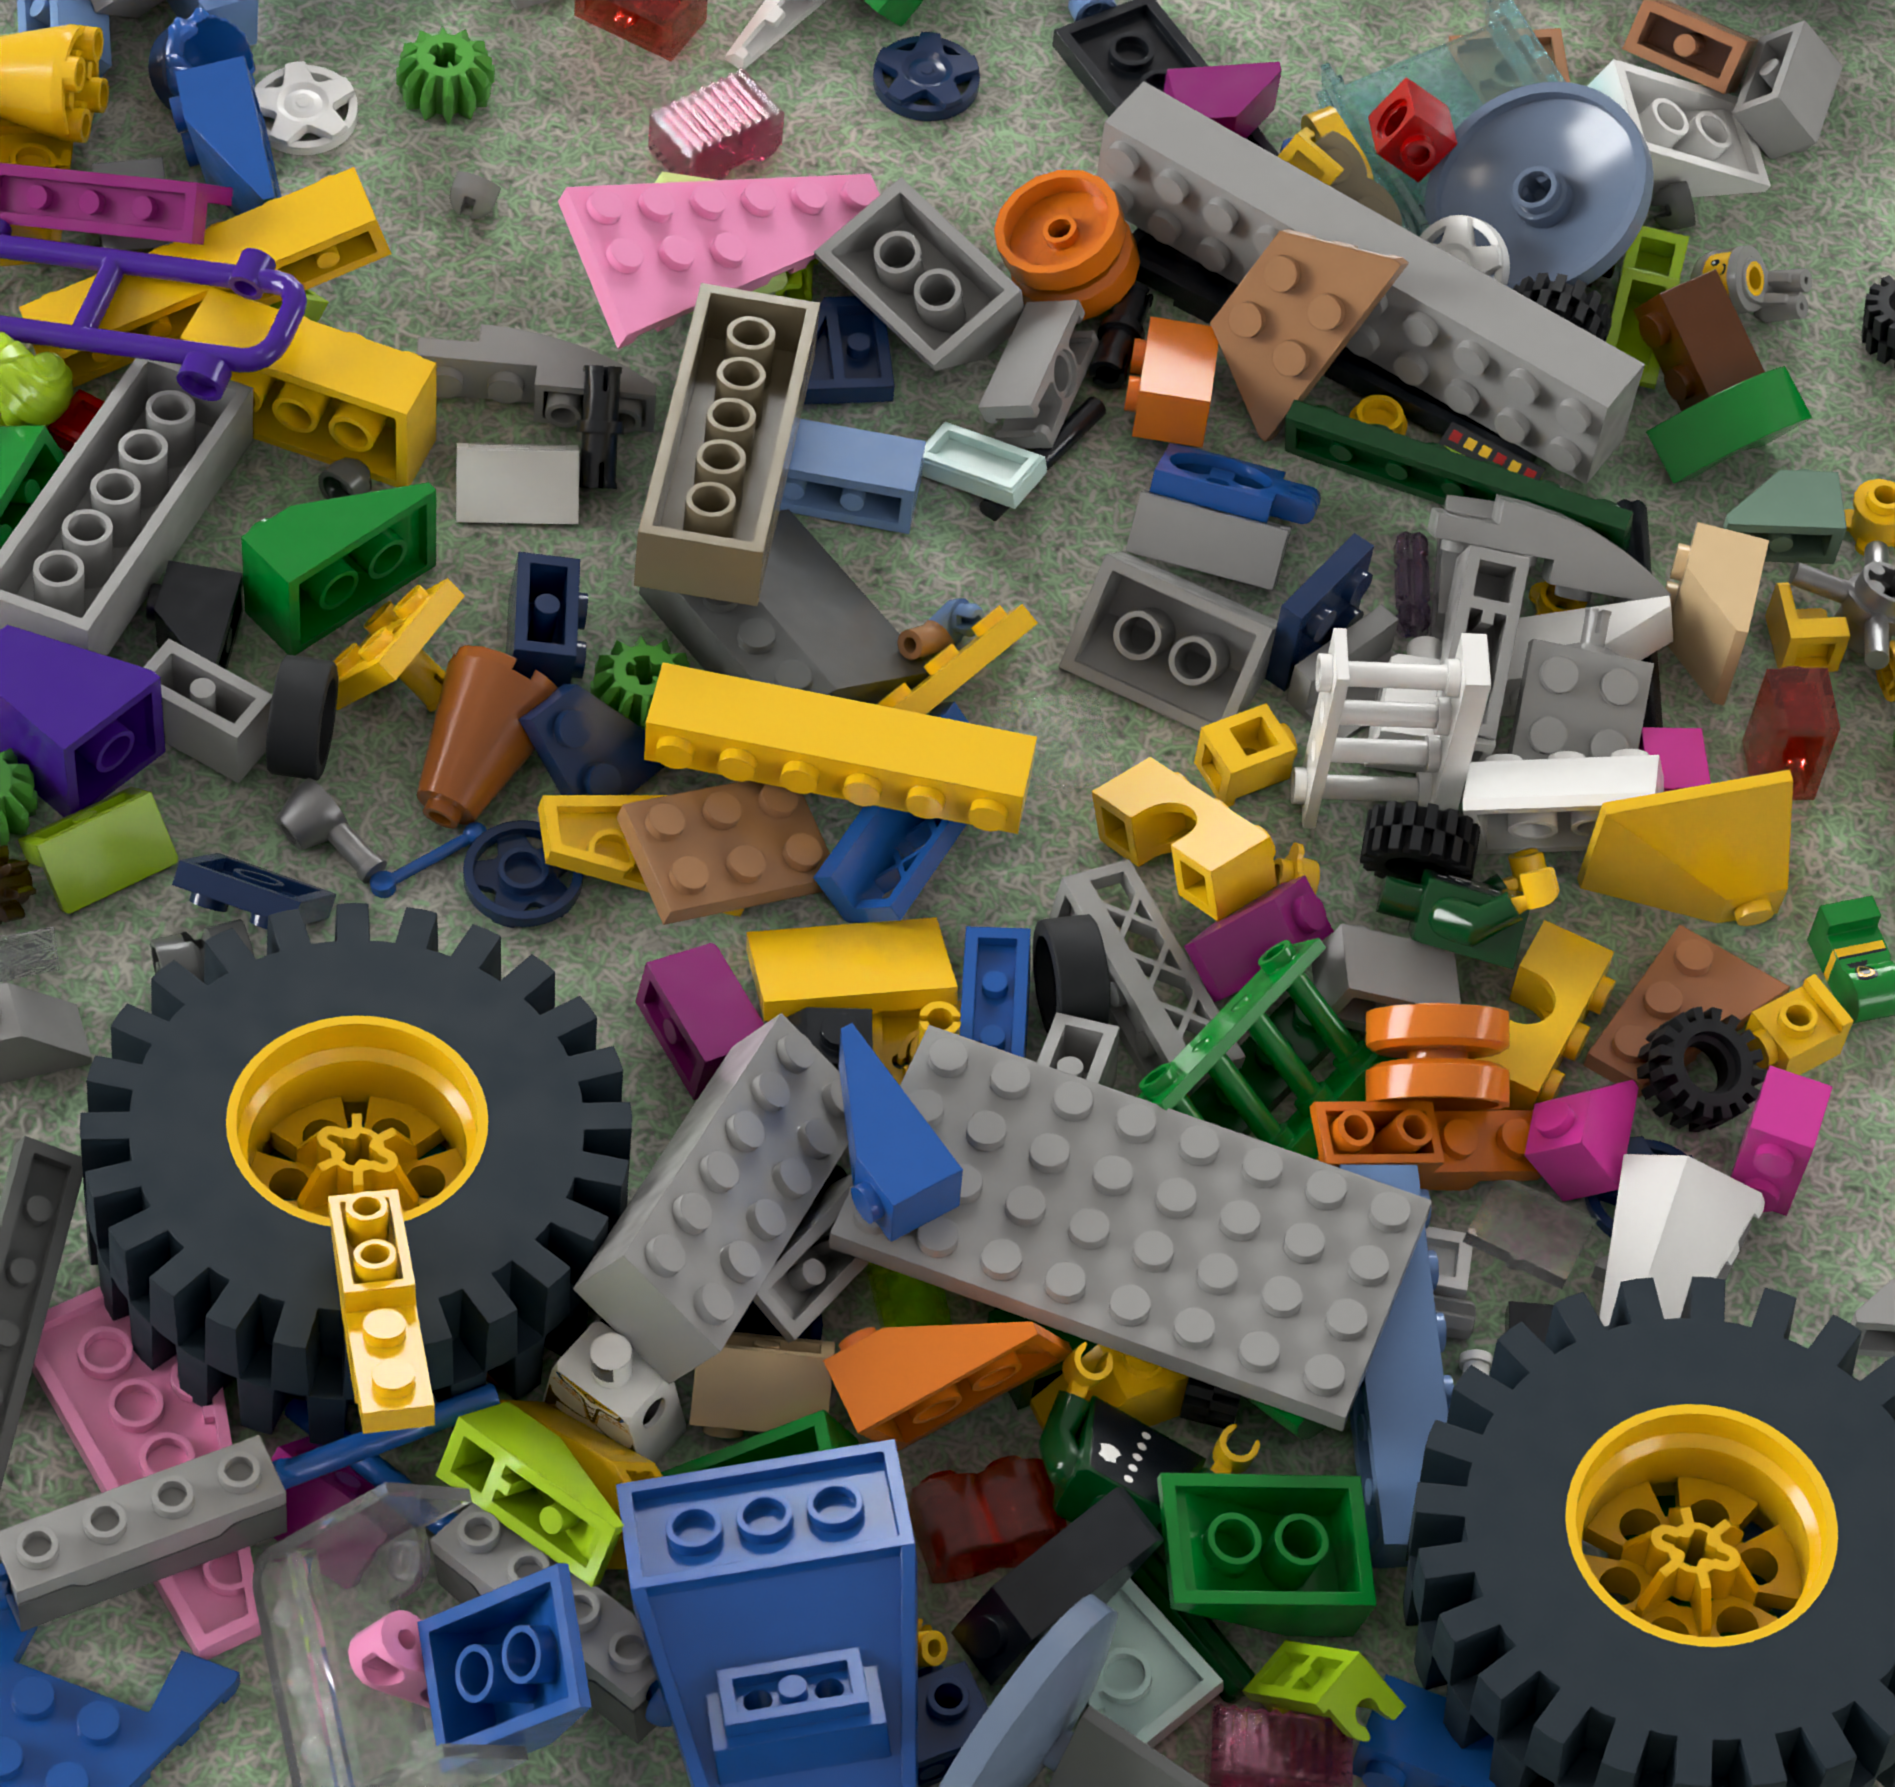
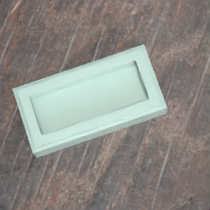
(982, 465)

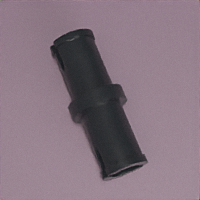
(1118, 335)
(600, 427)

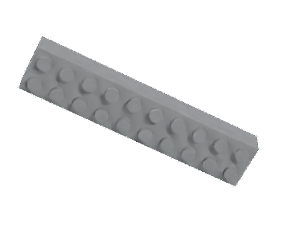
(1434, 328)

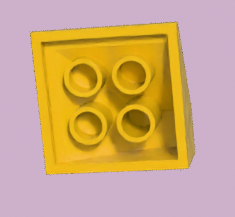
(1697, 849)

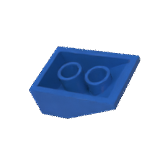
(226, 131)
(507, 1664)

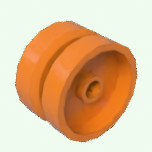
(1068, 241)
(1439, 1055)

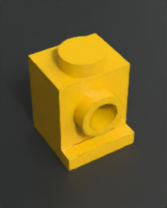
(1245, 753)
(1800, 1028)

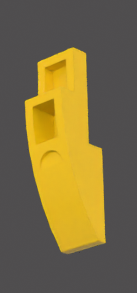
(380, 1312)

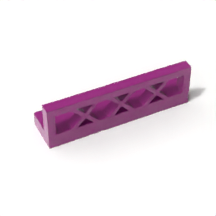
(107, 203)

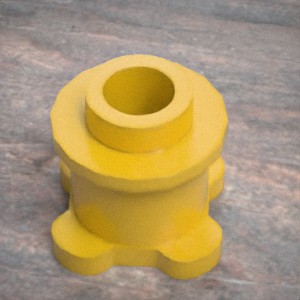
(1872, 514)

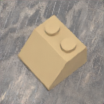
(1714, 603)

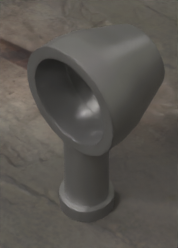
(315, 818)

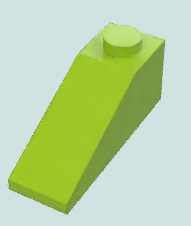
(532, 1487)

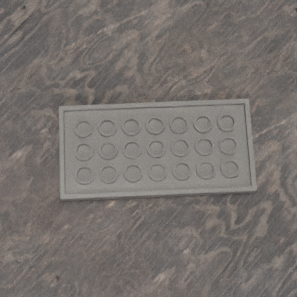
(1151, 1230)

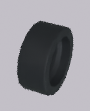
(302, 717)
(1070, 969)

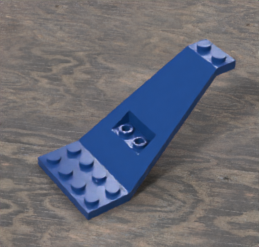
(782, 1617)

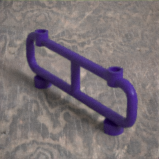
(204, 366)

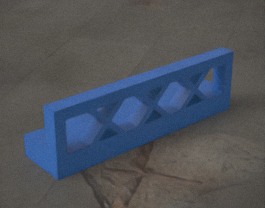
(880, 856)
(996, 987)

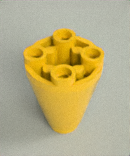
(53, 80)

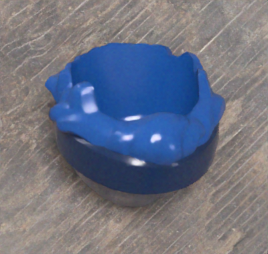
(191, 44)

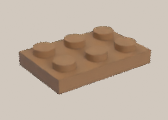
(724, 848)

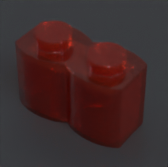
(983, 1518)

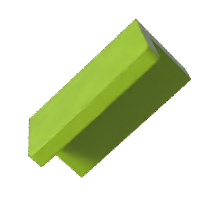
(101, 848)

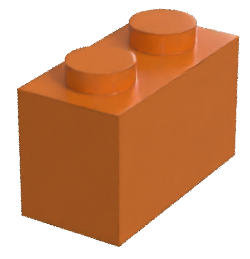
(1174, 383)

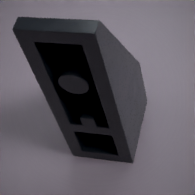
(1083, 1559)

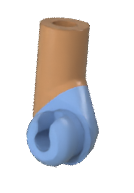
(942, 629)

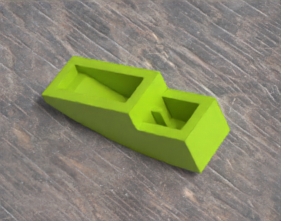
(1647, 269)

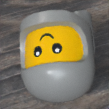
(1752, 288)

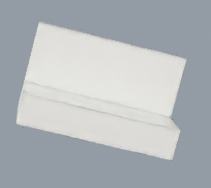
(517, 483)

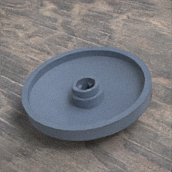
(1553, 175)
(1039, 1704)

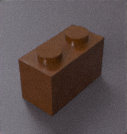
(1697, 339)

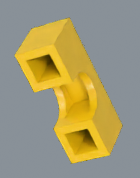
(1215, 852)
(1560, 983)

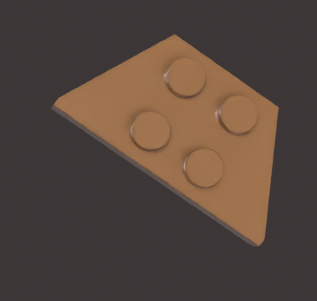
(1296, 319)

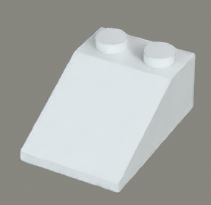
(1686, 131)

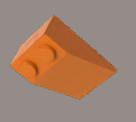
(924, 1377)

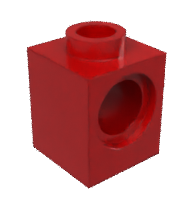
(1412, 130)

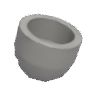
(474, 191)

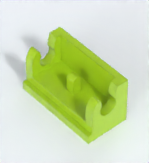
(1323, 1684)

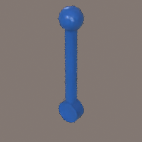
(384, 882)

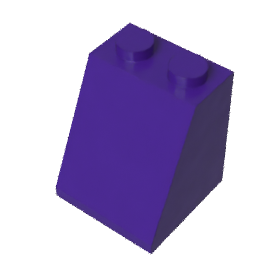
(76, 718)

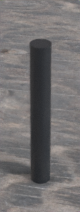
(1071, 432)

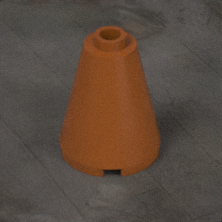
(477, 734)

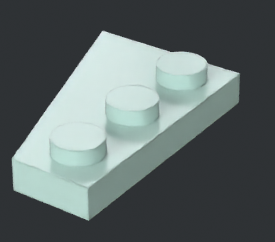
(1150, 1672)

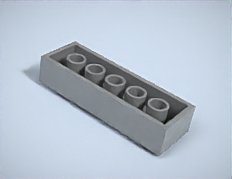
(120, 506)
(721, 1201)

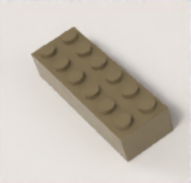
(727, 445)

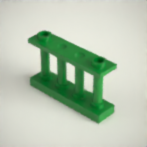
(1280, 972)

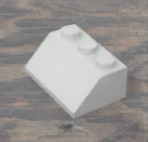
(1553, 799)

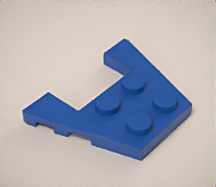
(83, 1739)

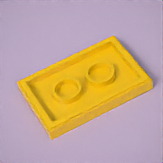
(851, 966)

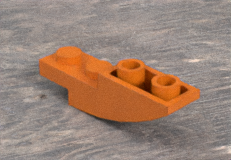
(1448, 1146)

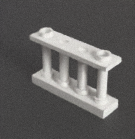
(1443, 755)

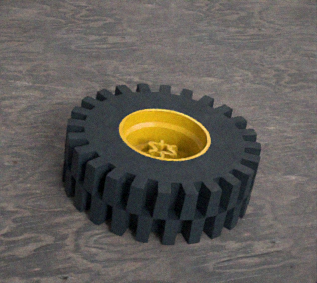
(280, 1059)
(1576, 1449)

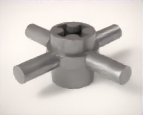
(1864, 599)

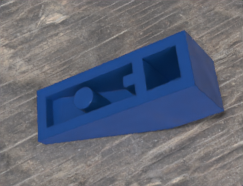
(896, 1158)

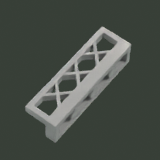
(1143, 1019)

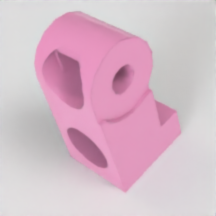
(390, 1657)

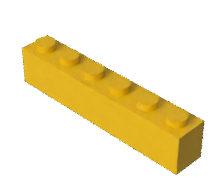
(307, 233)
(839, 748)

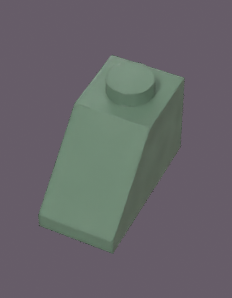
(1797, 514)

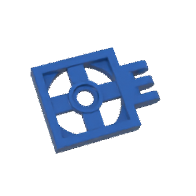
(1232, 486)

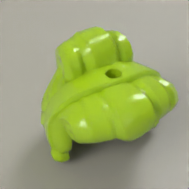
(32, 387)

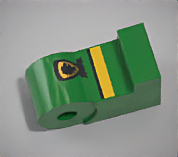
(1855, 958)

